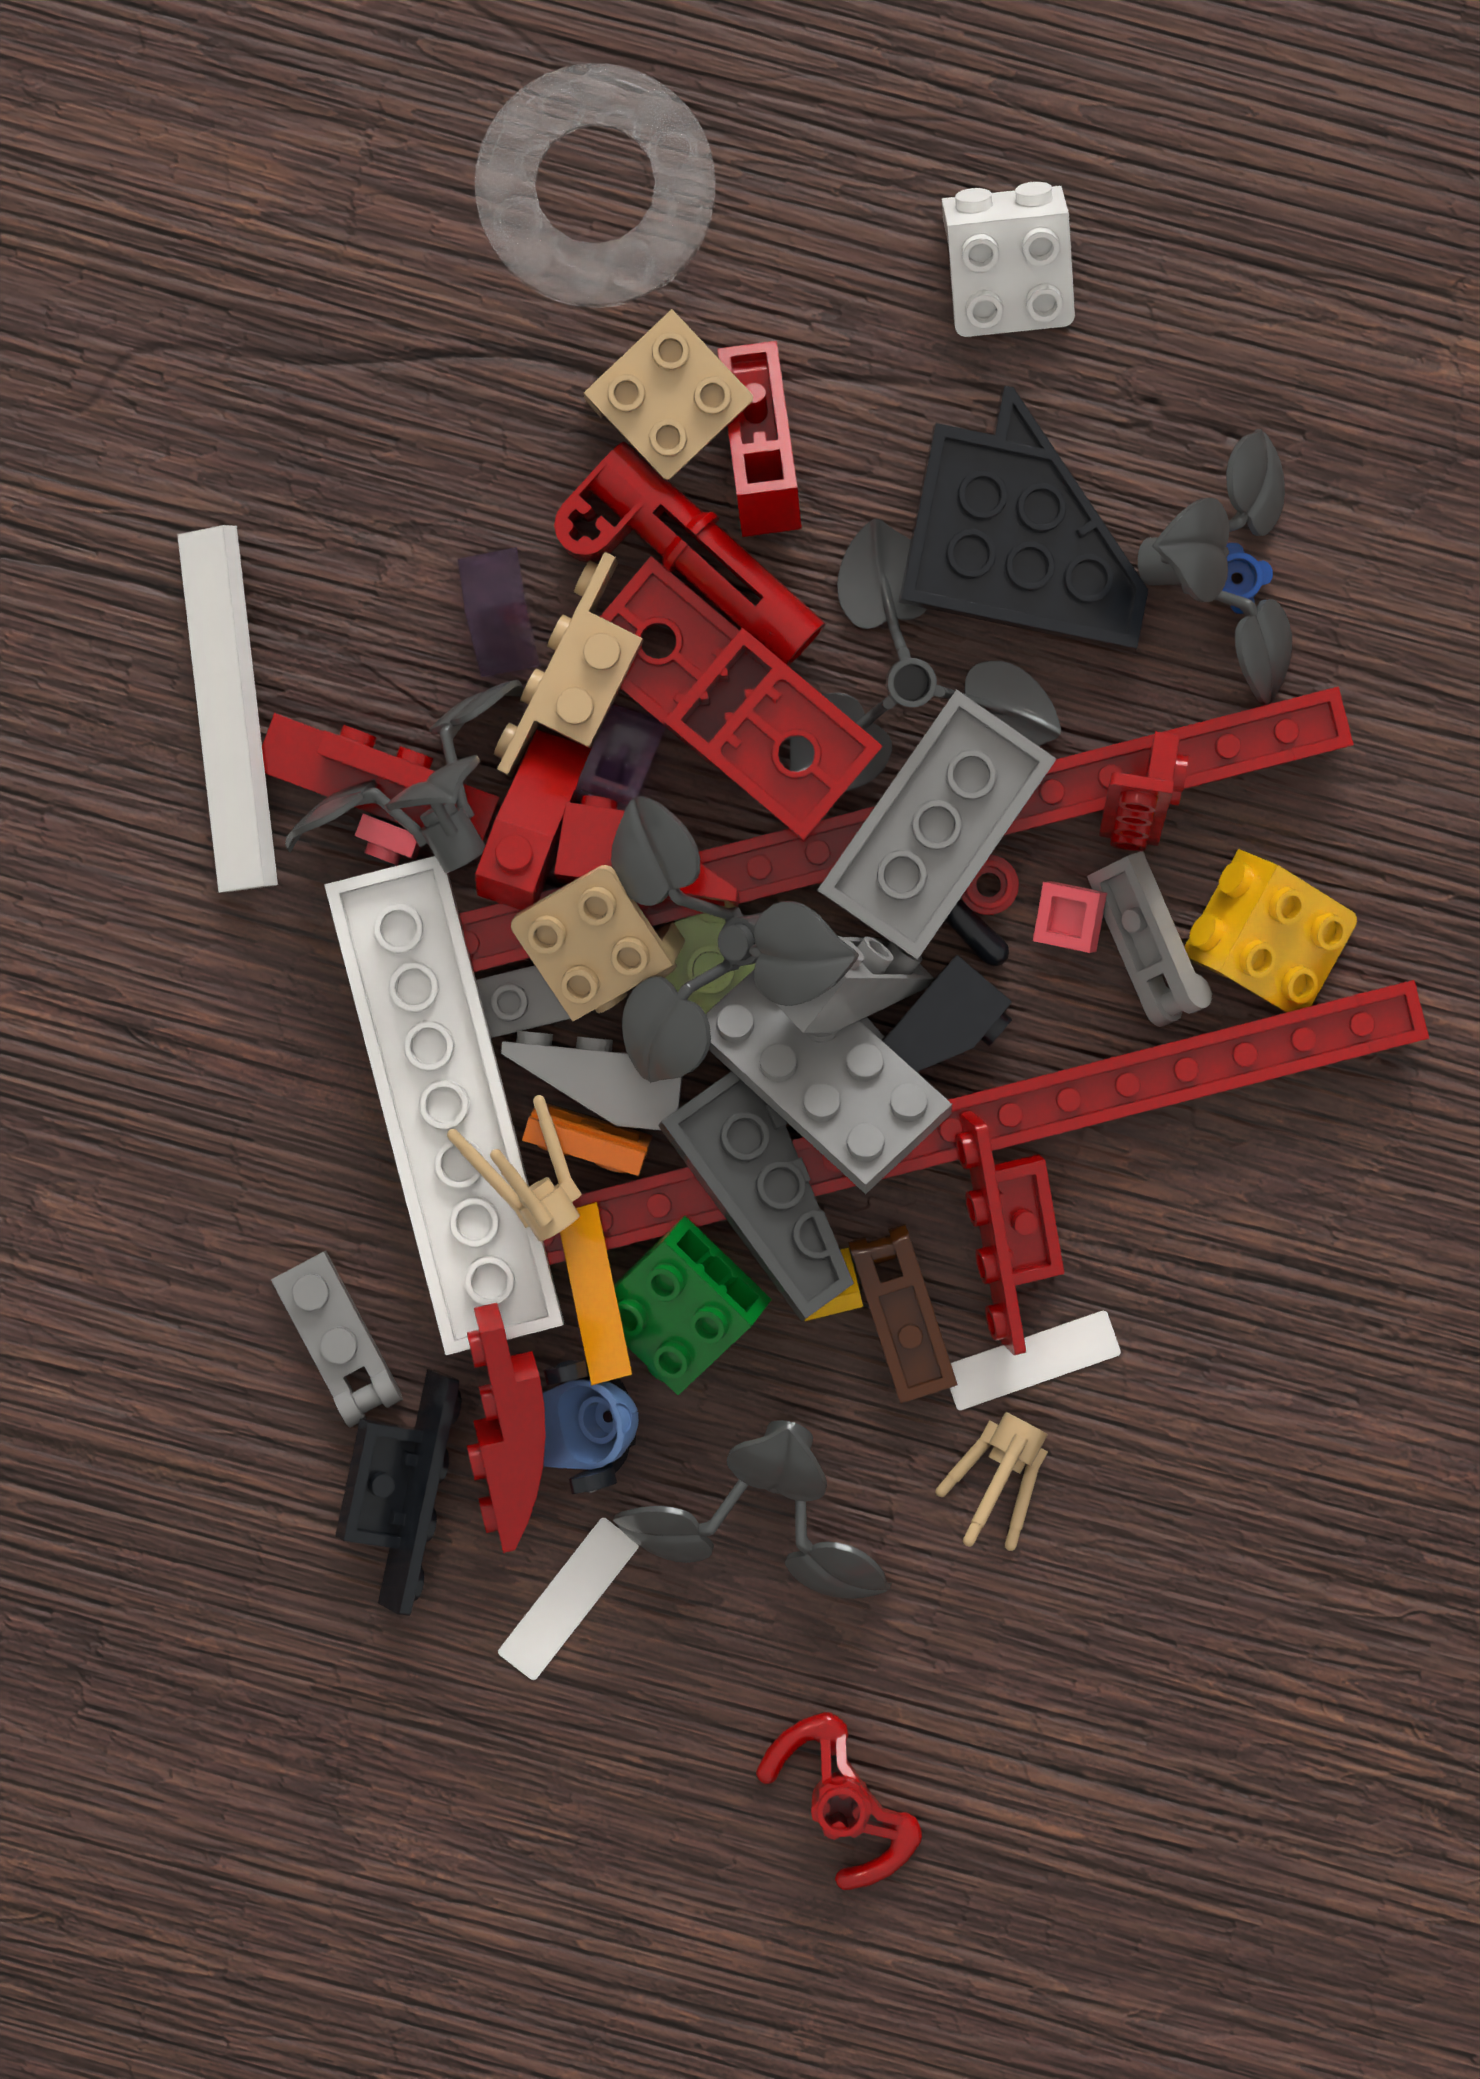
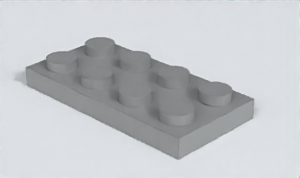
(936, 824)
(833, 1088)

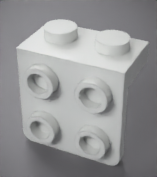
(1009, 259)

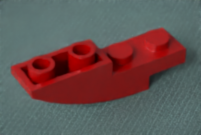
(510, 1434)

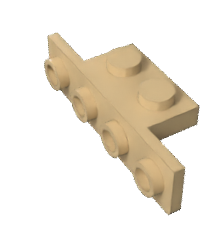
(581, 677)

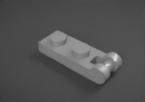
(1149, 941)
(336, 1336)

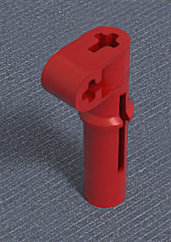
(640, 498)

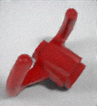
(843, 1801)

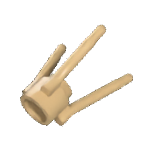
(542, 1205)
(1014, 1446)

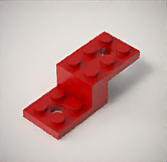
(737, 702)

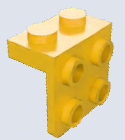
(1270, 932)

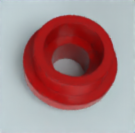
(1005, 896)

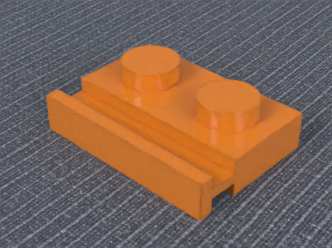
(593, 1140)

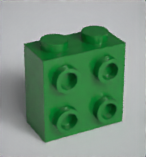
(685, 1305)

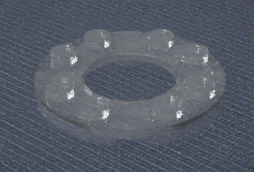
(615, 269)

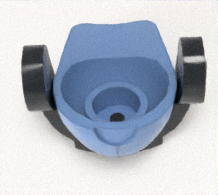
(587, 1426)

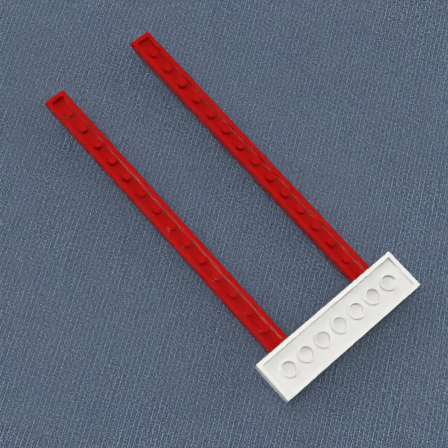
(438, 1070)

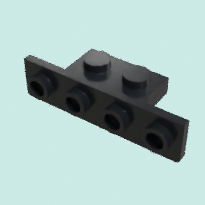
(395, 1488)

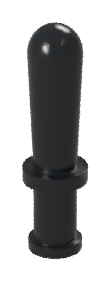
(978, 935)

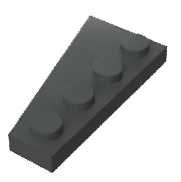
(762, 1189)

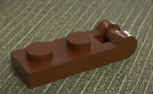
(903, 1316)

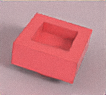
(386, 840)
(1069, 916)

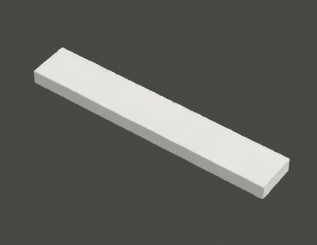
(227, 709)

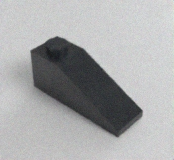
(950, 1017)

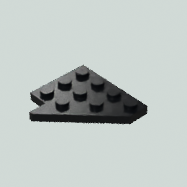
(1016, 538)

